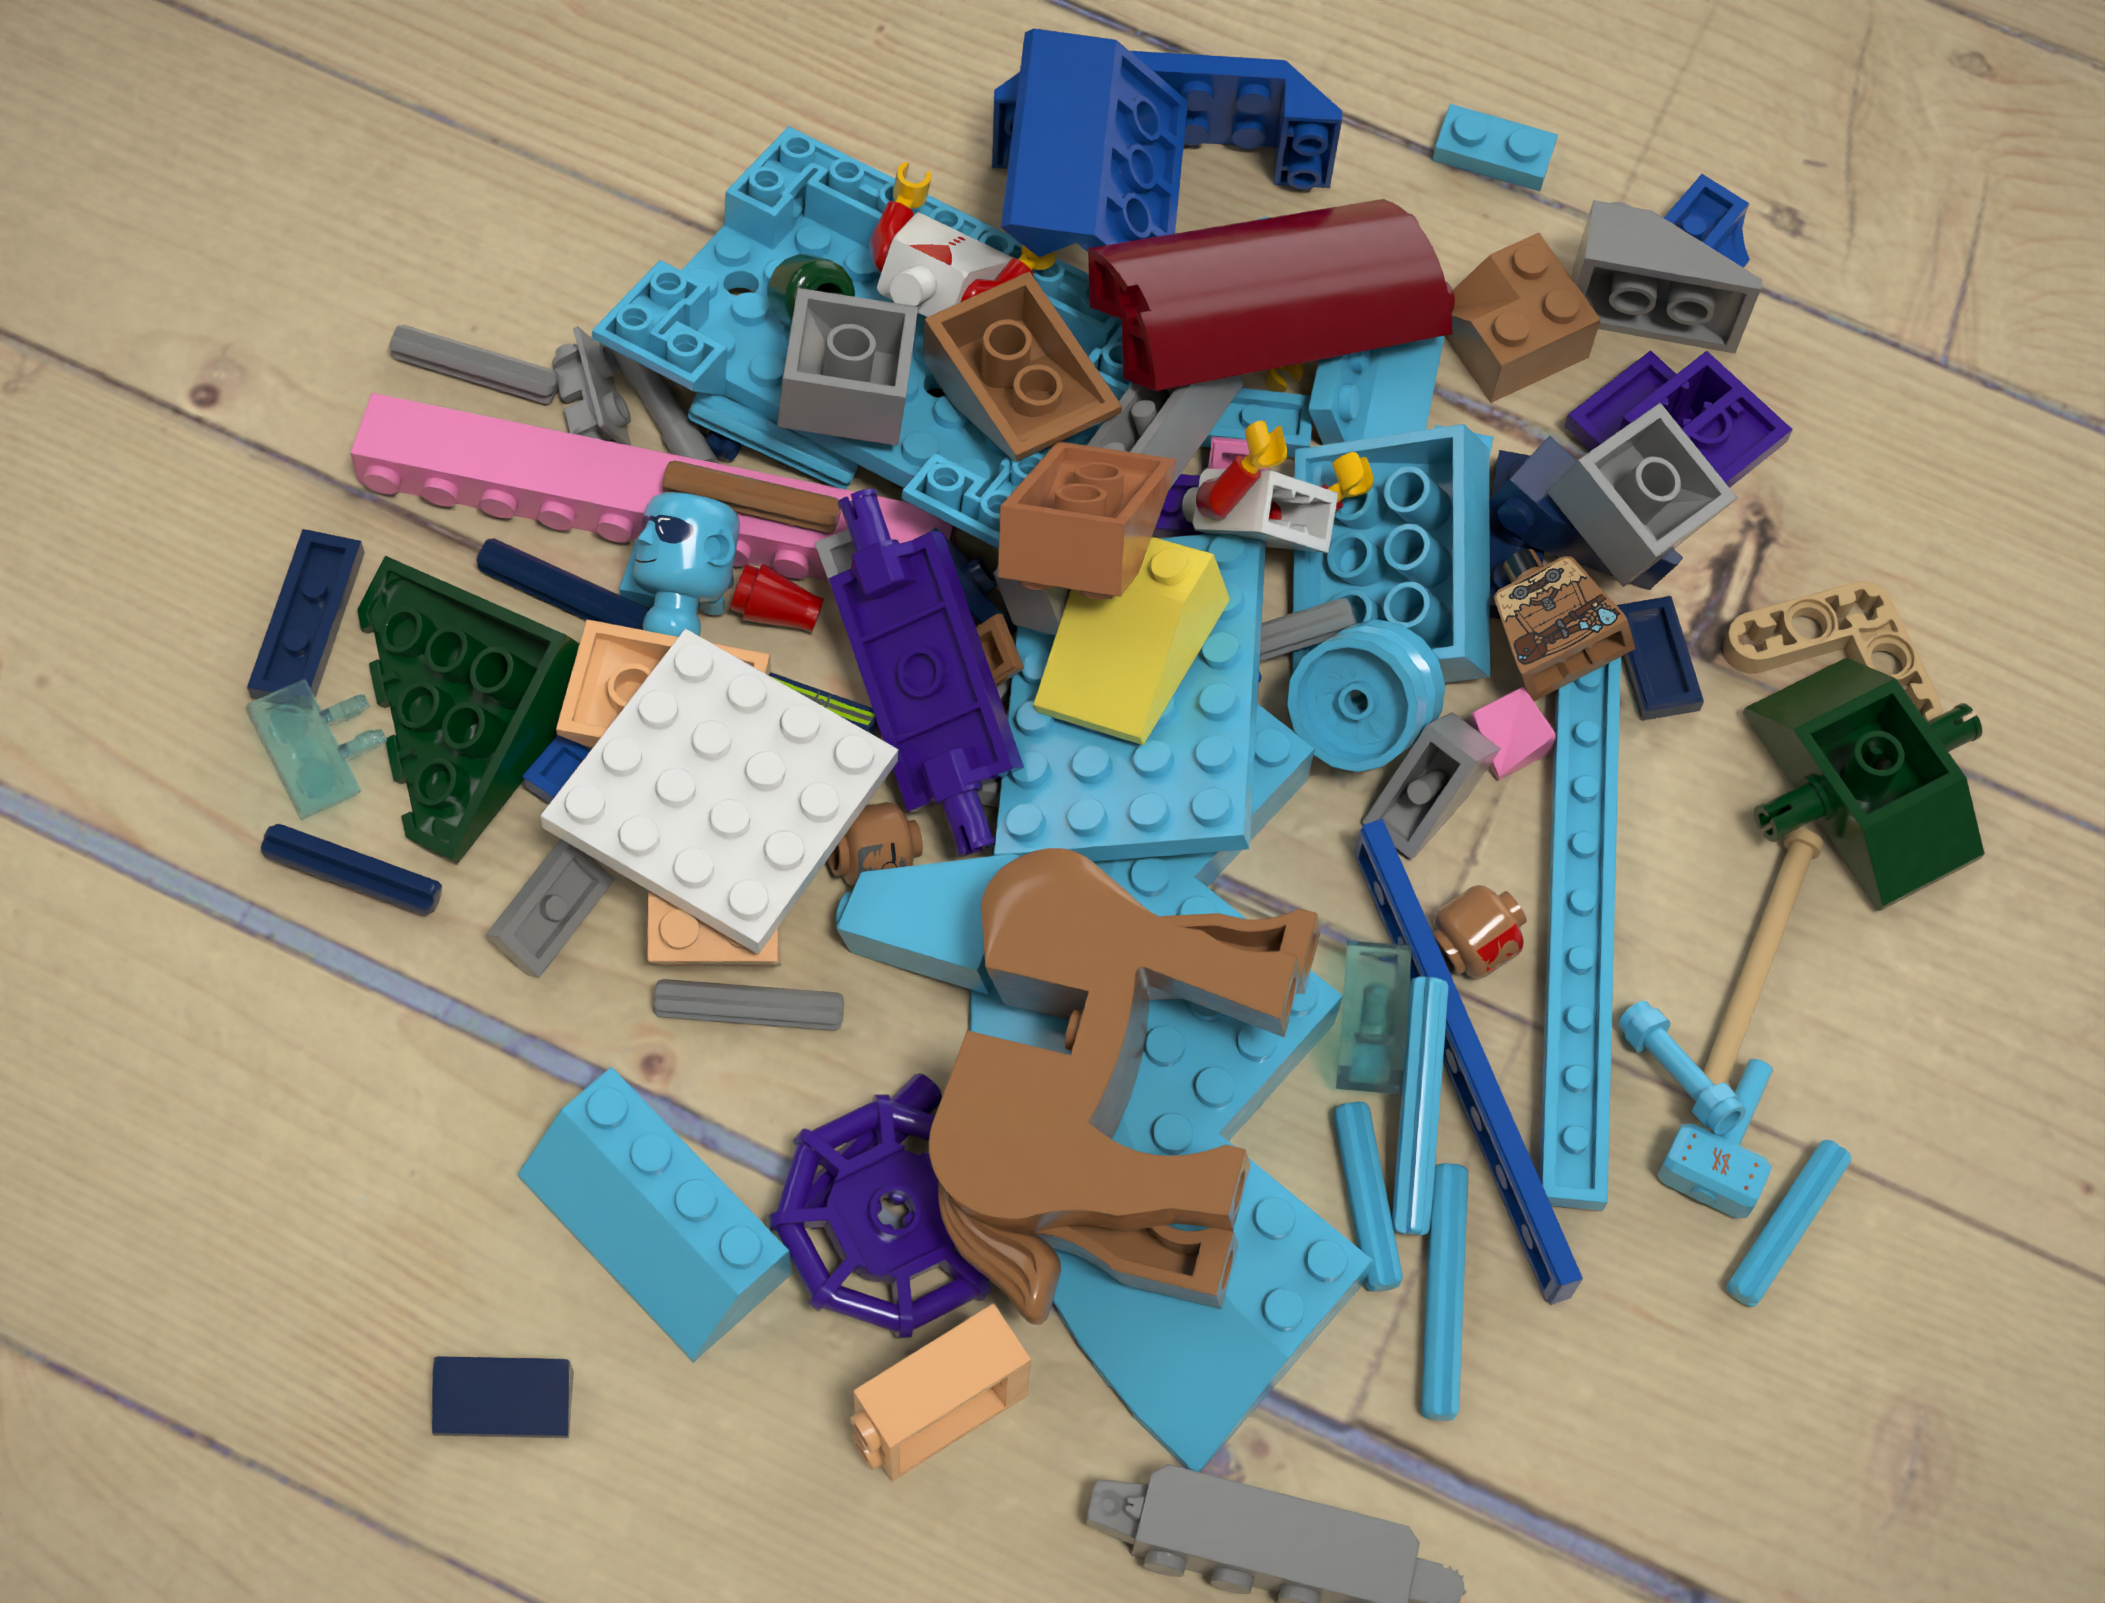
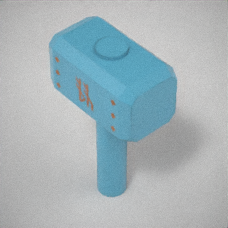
(1716, 1166)

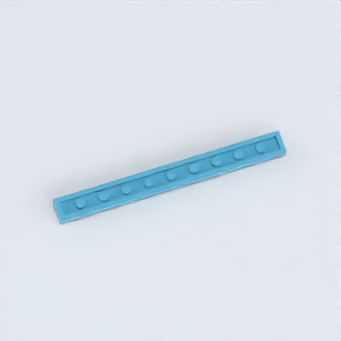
(1580, 942)

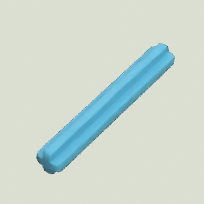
(1420, 1106)
(1445, 1294)

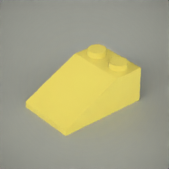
(1128, 654)

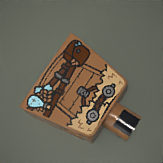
(1558, 622)

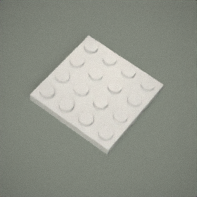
(720, 790)

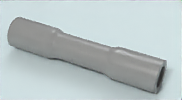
(678, 430)

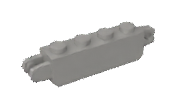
(1268, 1541)

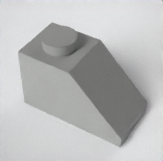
(1432, 782)

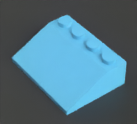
(1410, 544)

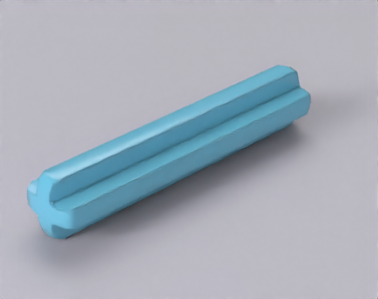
(765, 437)
(1368, 1195)
(1788, 1223)

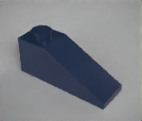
(1535, 517)

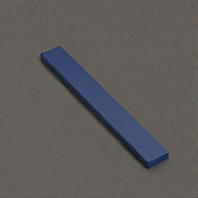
(1471, 1072)

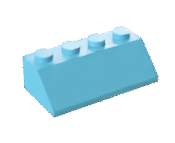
(654, 1215)

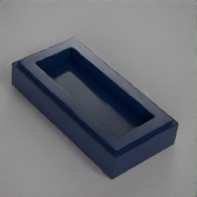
(1661, 663)

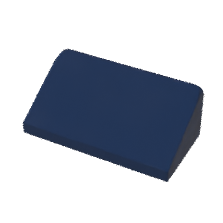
(502, 1397)

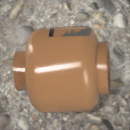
(876, 841)

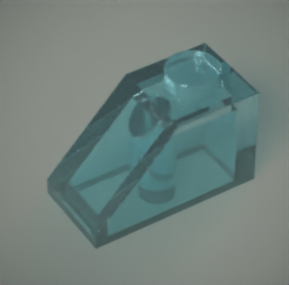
(1374, 1017)

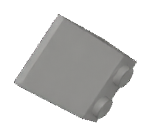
(1661, 280)

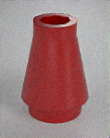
(775, 600)

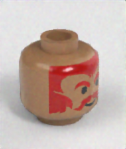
(1479, 931)

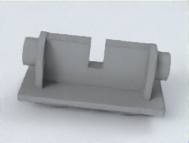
(589, 372)

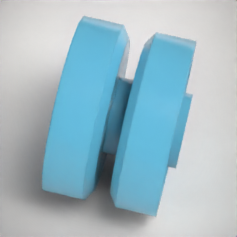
(1365, 694)

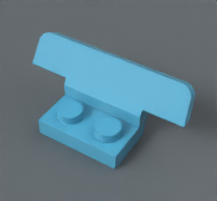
(1375, 391)

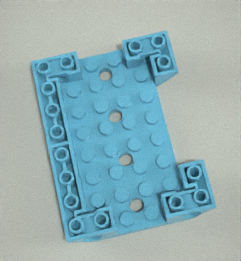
(827, 205)

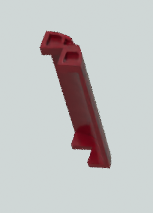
(1270, 293)

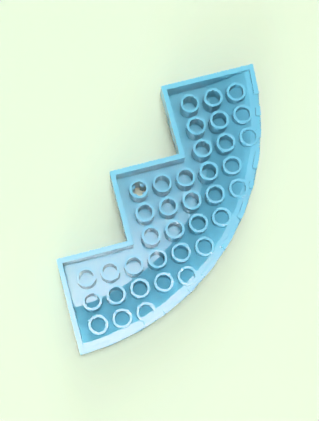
(1201, 1076)

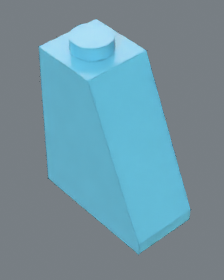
(923, 918)

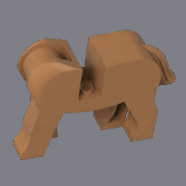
(1031, 1129)

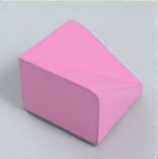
(1516, 728)

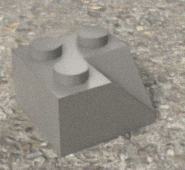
(847, 367)
(1641, 494)

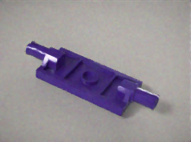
(924, 670)

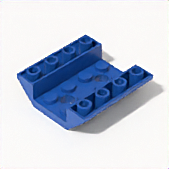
(1091, 146)

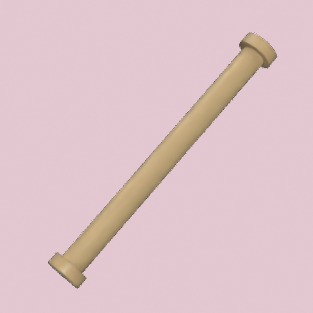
(1801, 848)

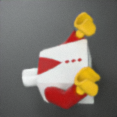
(933, 263)
(1270, 504)

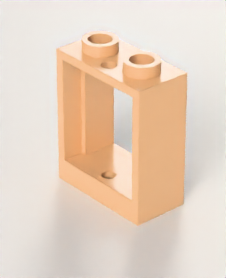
(940, 1393)

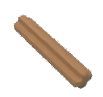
(755, 496)

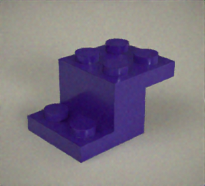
(1704, 399)

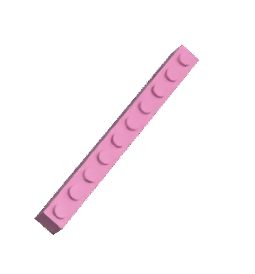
(573, 480)

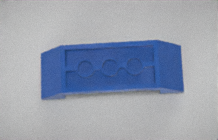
(1231, 104)

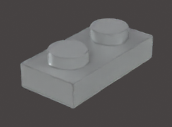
(549, 908)

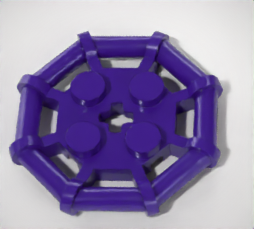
(855, 1229)

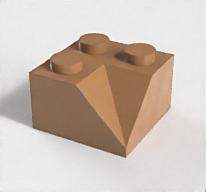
(1520, 319)

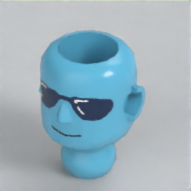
(684, 558)

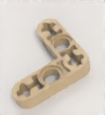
(1855, 635)

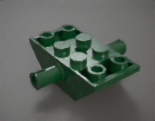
(1871, 777)

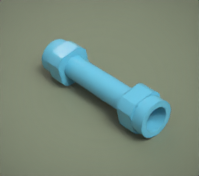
(1715, 1104)

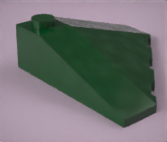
(467, 696)

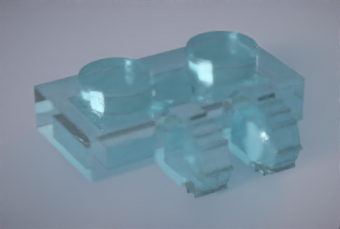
(305, 749)

